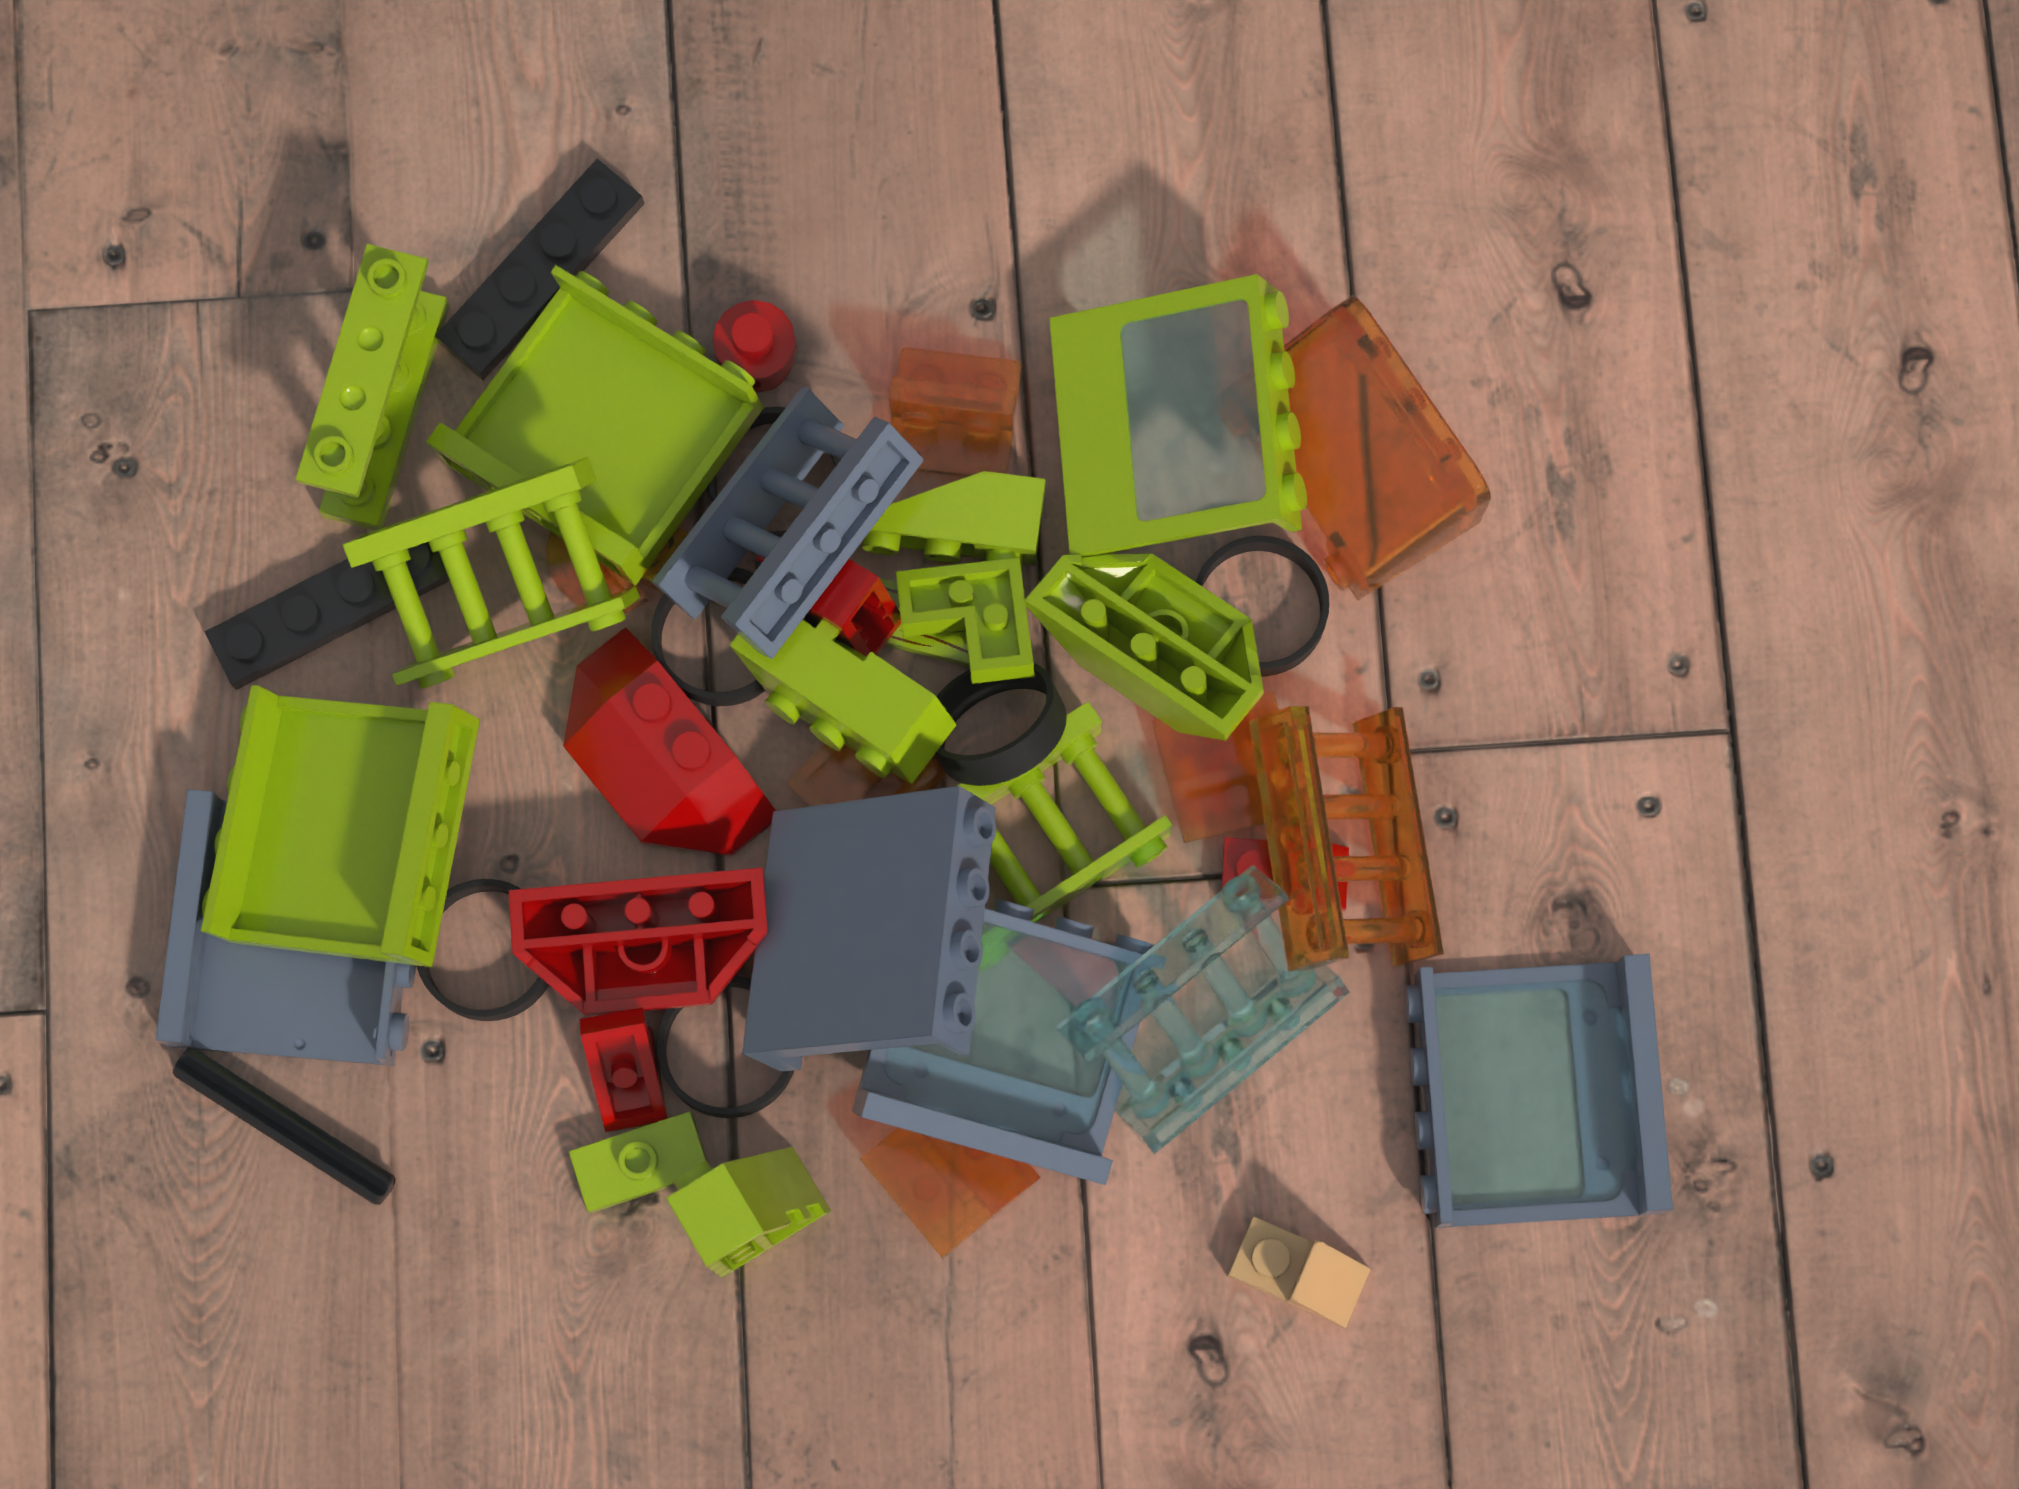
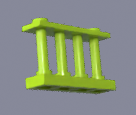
(373, 388)
(502, 513)
(1140, 845)

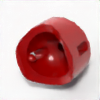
(757, 340)

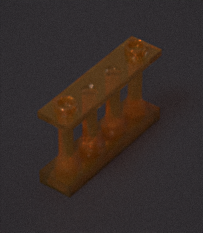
(1301, 844)

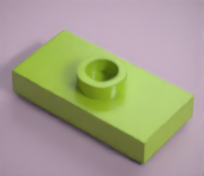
(637, 1161)

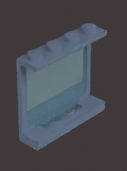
(1022, 1083)
(1539, 1093)

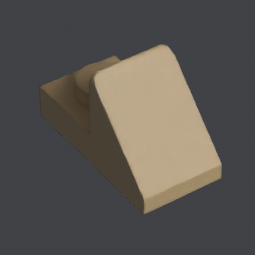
(1299, 1271)

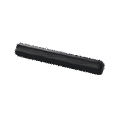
(284, 1126)

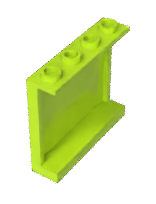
(610, 390)
(340, 827)

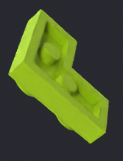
(976, 598)

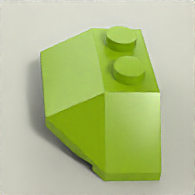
(1154, 638)

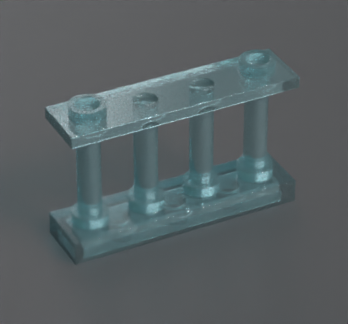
(1231, 1049)

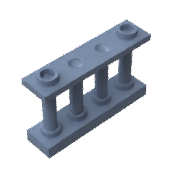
(815, 544)

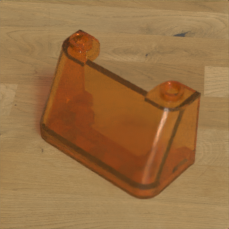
(1375, 453)

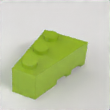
(851, 700)
(745, 1206)

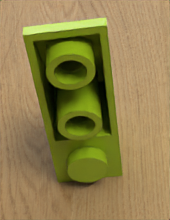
(972, 517)

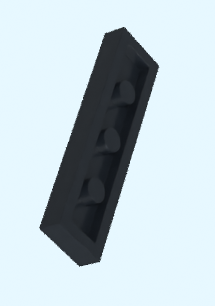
(523, 283)
(313, 615)

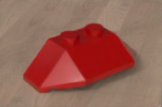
(659, 755)
(641, 938)

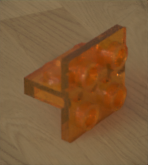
(956, 410)

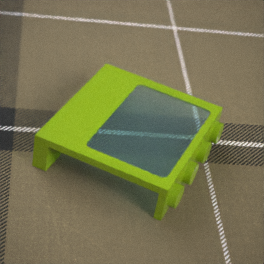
(1176, 416)

